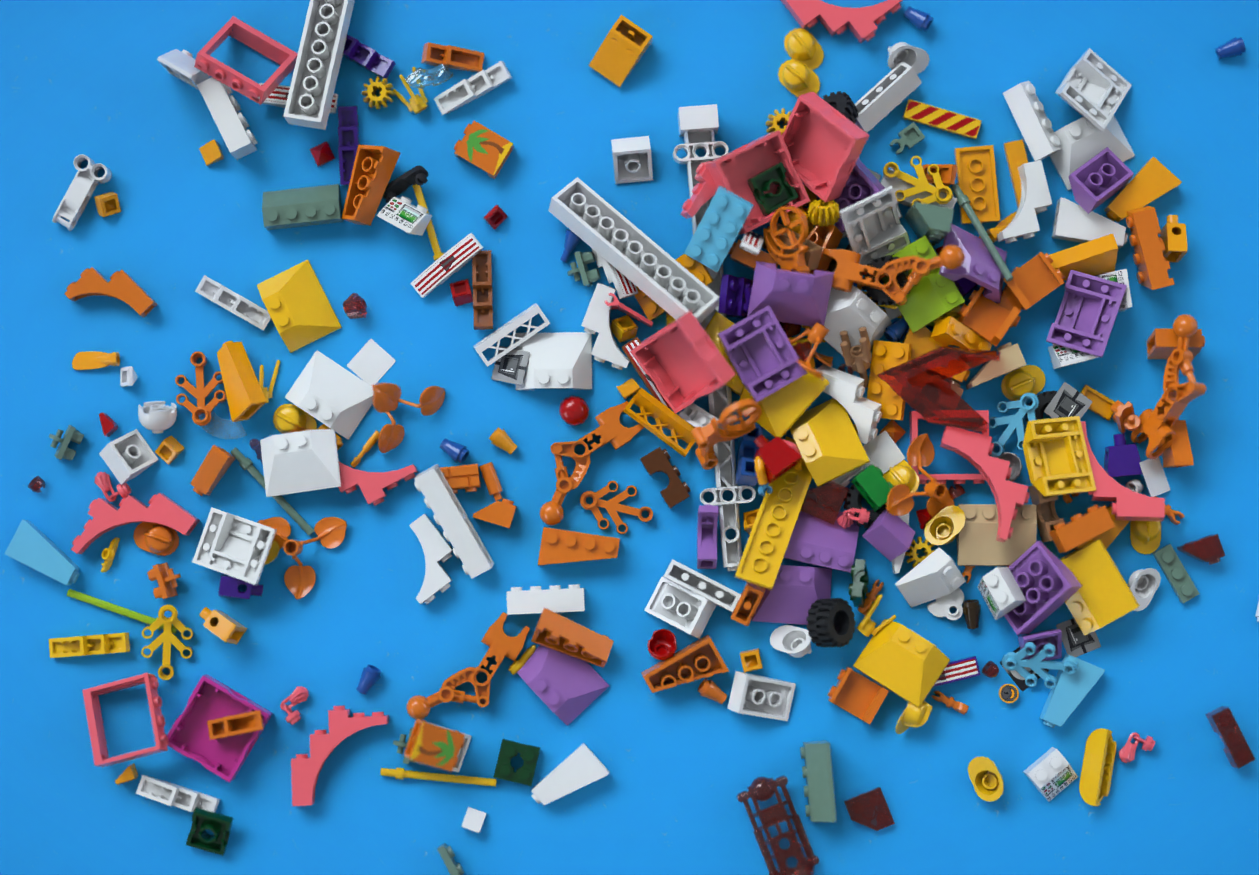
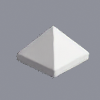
(127, 376)

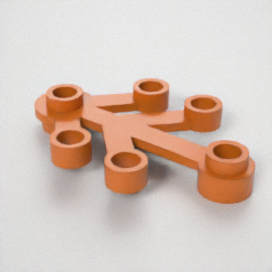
(200, 391)
(613, 506)

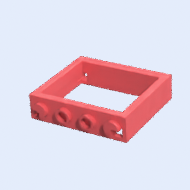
(256, 41)
(914, 416)
(96, 726)

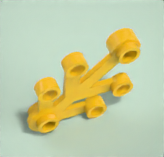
(921, 184)
(167, 638)

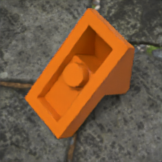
(946, 171)

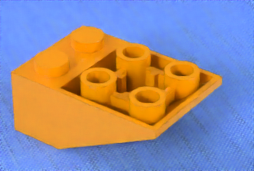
(621, 50)

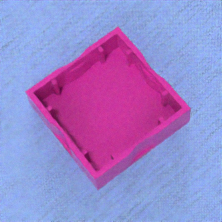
(191, 733)

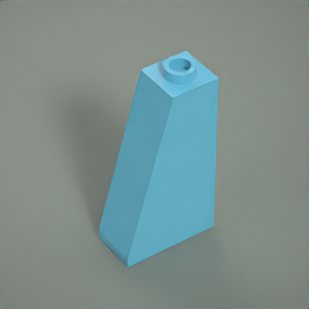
(40, 553)
(1069, 692)

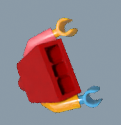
(774, 460)

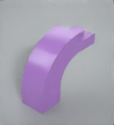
(707, 537)

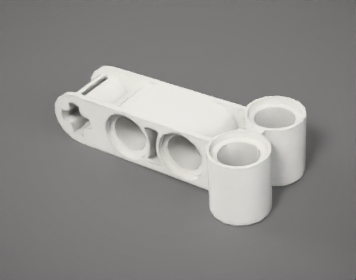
(80, 191)

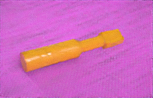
(366, 448)

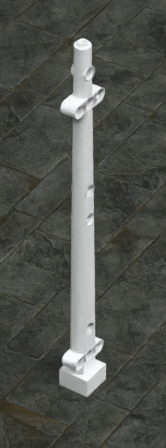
(698, 127)

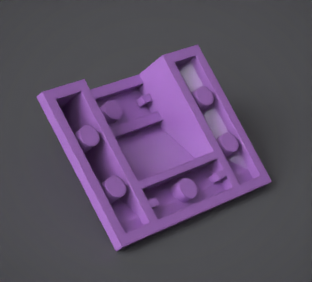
(977, 264)
(790, 294)
(1087, 313)
(761, 354)
(793, 594)
(562, 682)

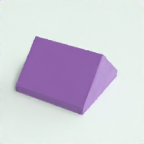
(889, 535)
(1040, 639)

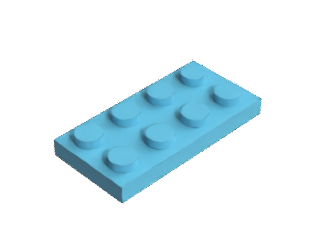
(718, 229)

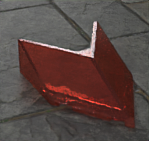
(928, 381)

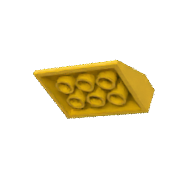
(1103, 589)

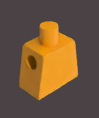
(1174, 239)
(222, 625)

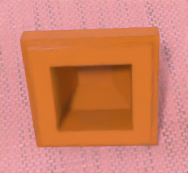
(893, 430)

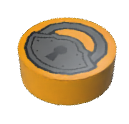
(1008, 693)

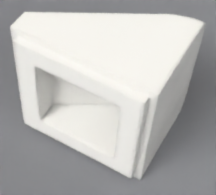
(473, 819)

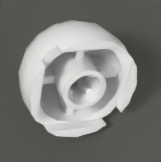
(157, 416)

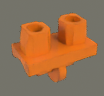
(1125, 416)
(166, 580)

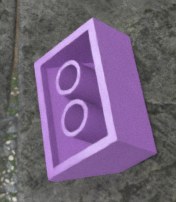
(1099, 179)

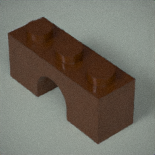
(658, 462)

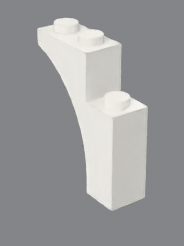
(1034, 199)
(598, 320)
(848, 392)
(435, 550)

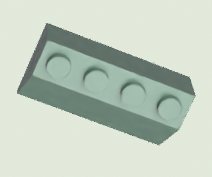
(302, 207)
(929, 221)
(819, 781)

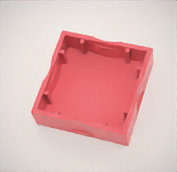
(822, 145)
(743, 163)
(683, 362)

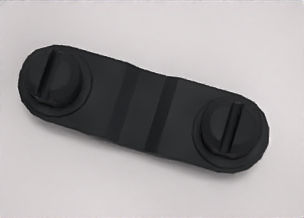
(414, 176)

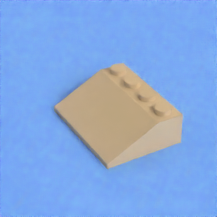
(978, 537)

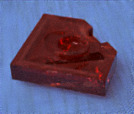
(825, 501)
(870, 809)

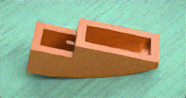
(452, 57)
(235, 725)

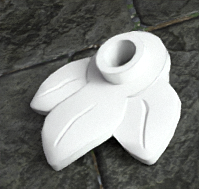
(942, 605)

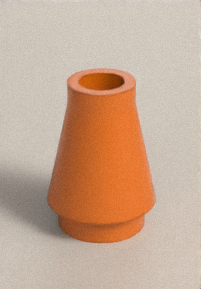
(711, 691)

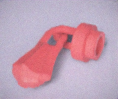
(103, 481)
(847, 517)
(299, 695)
(1127, 753)

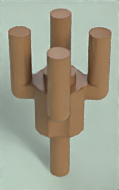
(859, 355)

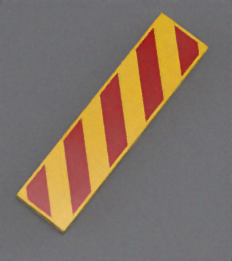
(942, 119)

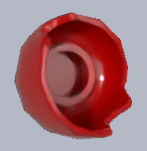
(574, 410)
(662, 644)

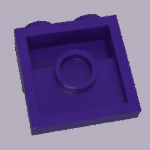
(732, 296)

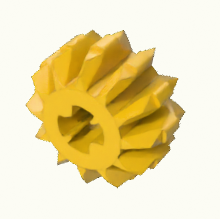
(385, 92)
(776, 120)
(823, 213)
(918, 546)

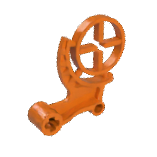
(789, 262)
(711, 434)

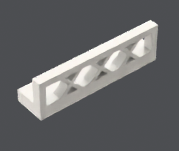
(507, 328)

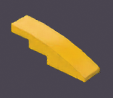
(89, 645)

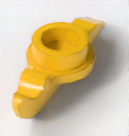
(108, 554)

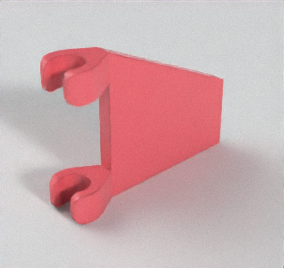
(616, 305)

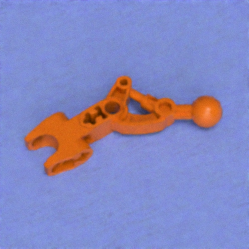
(850, 271)
(1157, 423)
(610, 431)
(500, 647)

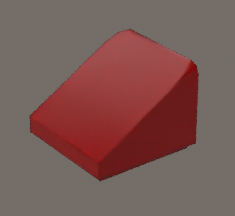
(461, 292)
(107, 424)

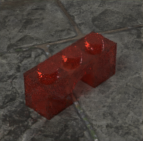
(1231, 735)

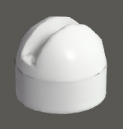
(1137, 483)

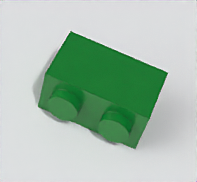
(873, 486)

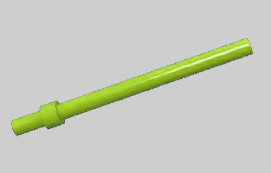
(115, 608)

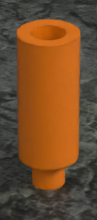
(491, 480)

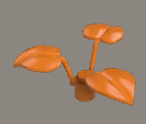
(815, 336)
(386, 399)
(900, 500)
(302, 578)

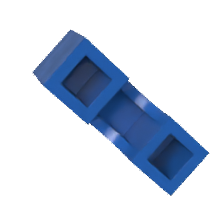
(745, 461)

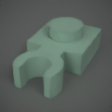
(909, 136)

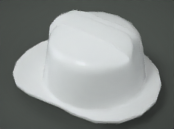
(909, 54)
(1144, 585)
(791, 640)

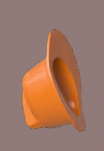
(156, 538)

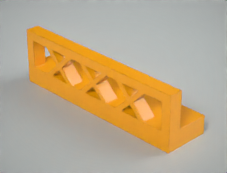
(664, 419)

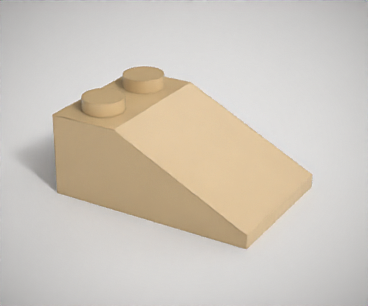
(1010, 360)

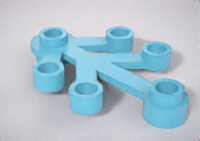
(1015, 421)
(1037, 664)

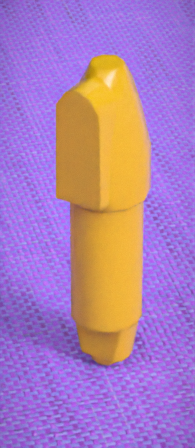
(518, 664)

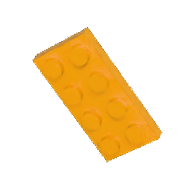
(978, 181)
(651, 308)
(886, 356)

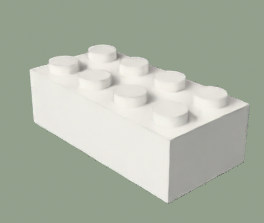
(227, 118)

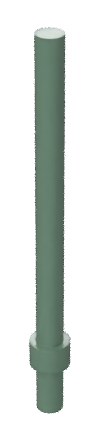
(964, 203)
(247, 465)

